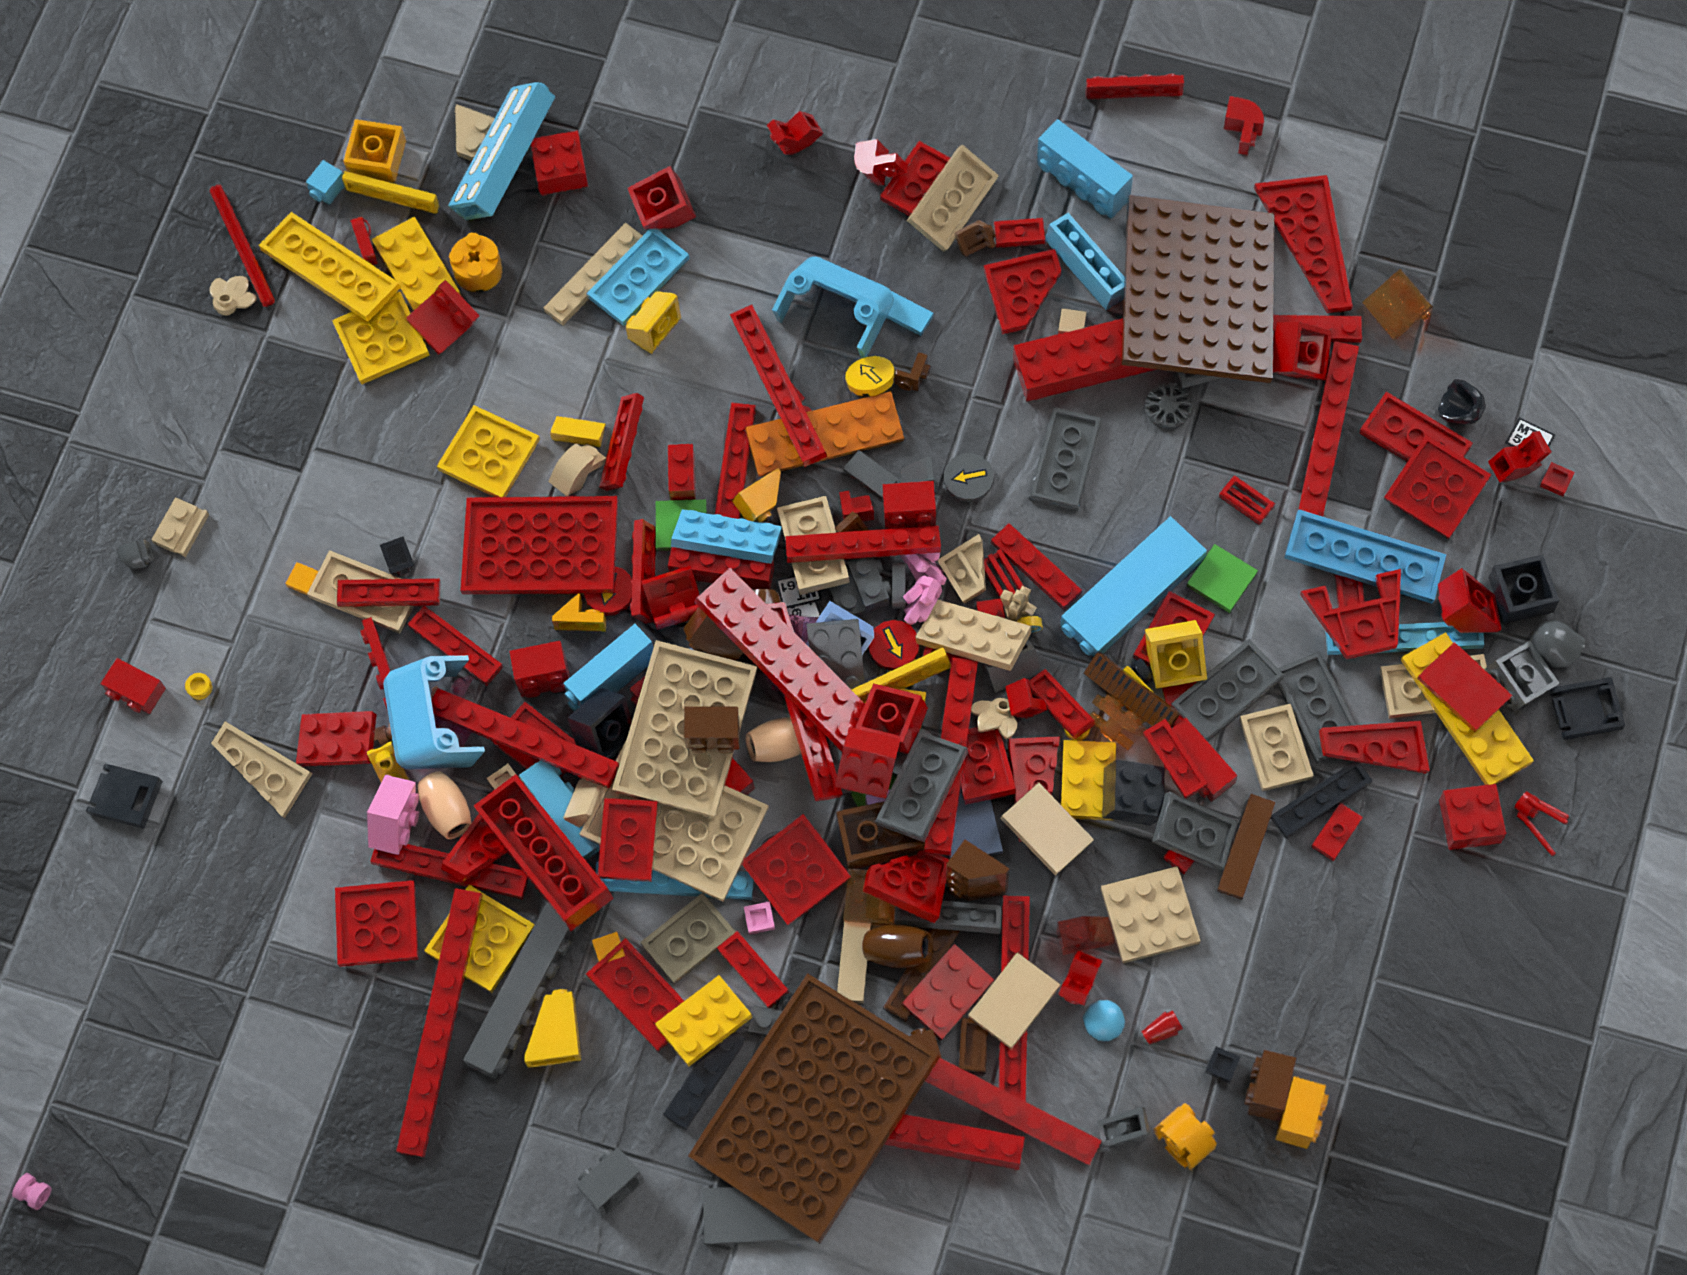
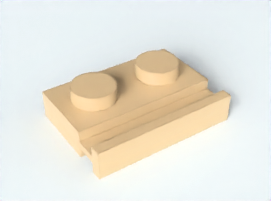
(180, 527)

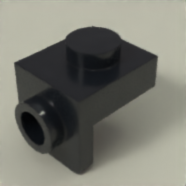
(397, 556)

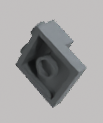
(866, 589)
(1522, 675)

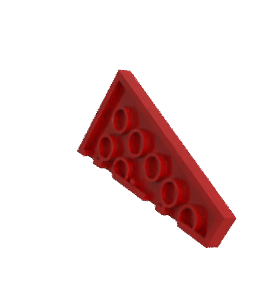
(1310, 230)

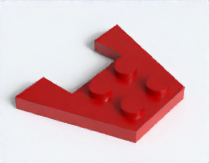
(1362, 626)

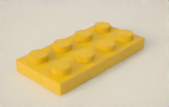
(412, 261)

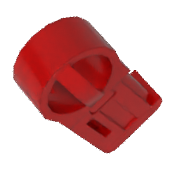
(363, 239)

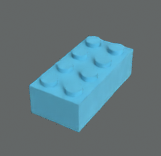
(1084, 169)

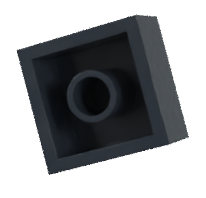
(1523, 589)
(601, 723)
(1133, 792)

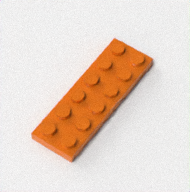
(841, 429)

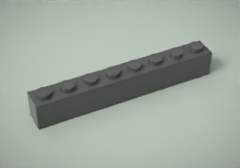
(519, 994)

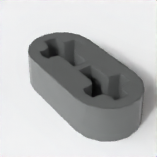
(898, 585)

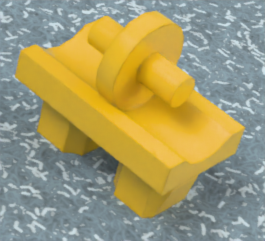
(385, 763)

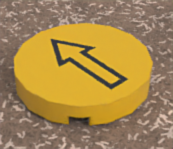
(870, 376)

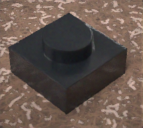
(1222, 1064)

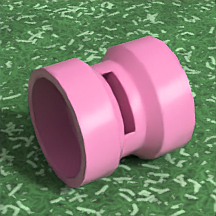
(31, 1191)

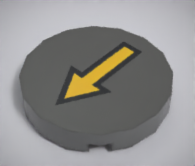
(968, 477)

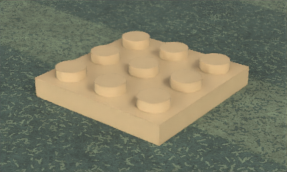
(1150, 915)

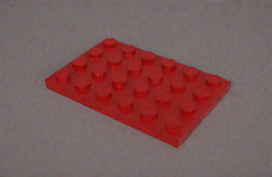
(539, 545)

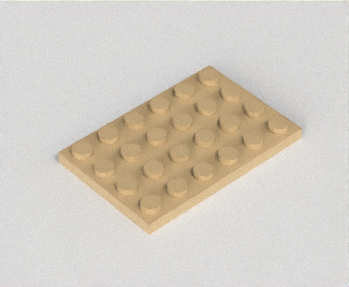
(655, 753)
(693, 846)

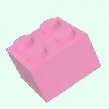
(392, 814)

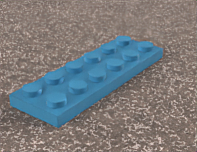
(1363, 554)

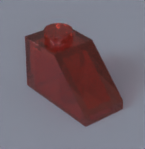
(1084, 933)

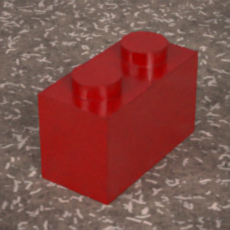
(681, 472)
(132, 686)

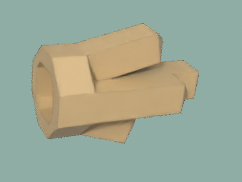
(1017, 604)

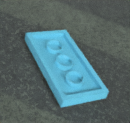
(638, 275)
(726, 536)

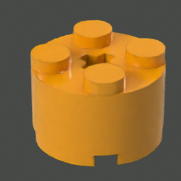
(476, 263)
(1186, 1137)

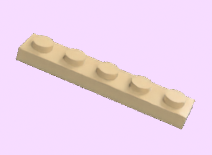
(574, 293)

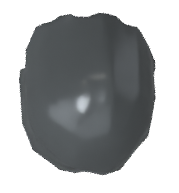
(1557, 643)

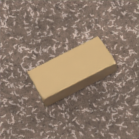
(582, 802)

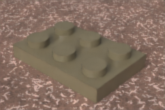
(687, 938)

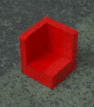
(860, 505)
(1021, 700)

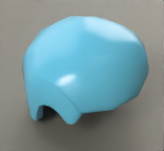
(1104, 1020)

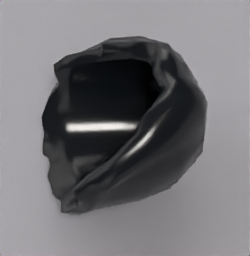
(1462, 403)

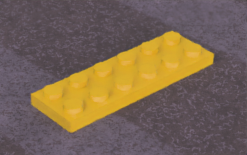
(329, 266)
(1494, 747)

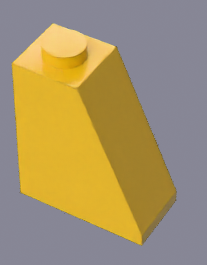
(555, 1032)

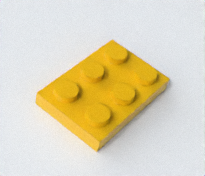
(1084, 777)
(703, 1020)

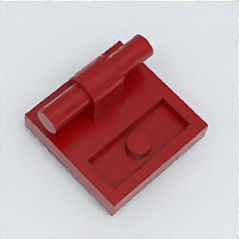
(671, 597)

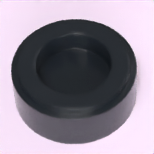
(1142, 671)

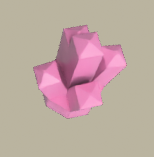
(925, 565)
(921, 599)

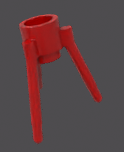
(1530, 806)

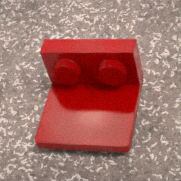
(442, 317)

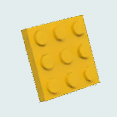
(383, 342)
(488, 452)
(495, 942)

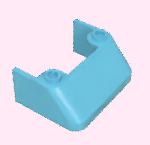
(871, 298)
(412, 717)

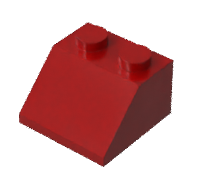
(661, 201)
(1301, 350)
(1468, 604)

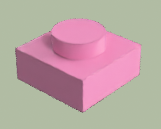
(759, 918)

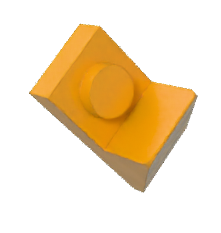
(572, 618)

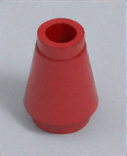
(1162, 1028)

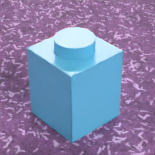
(325, 183)

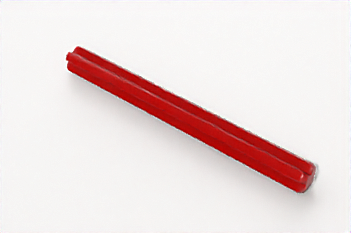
(242, 245)

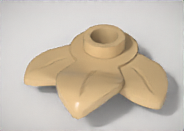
(231, 294)
(993, 717)

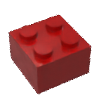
(559, 162)
(909, 504)
(540, 669)
(893, 715)
(867, 762)
(1472, 816)

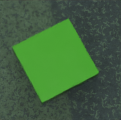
(667, 517)
(1222, 578)

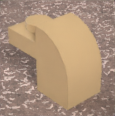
(574, 468)

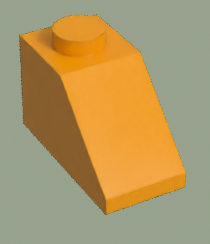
(759, 498)

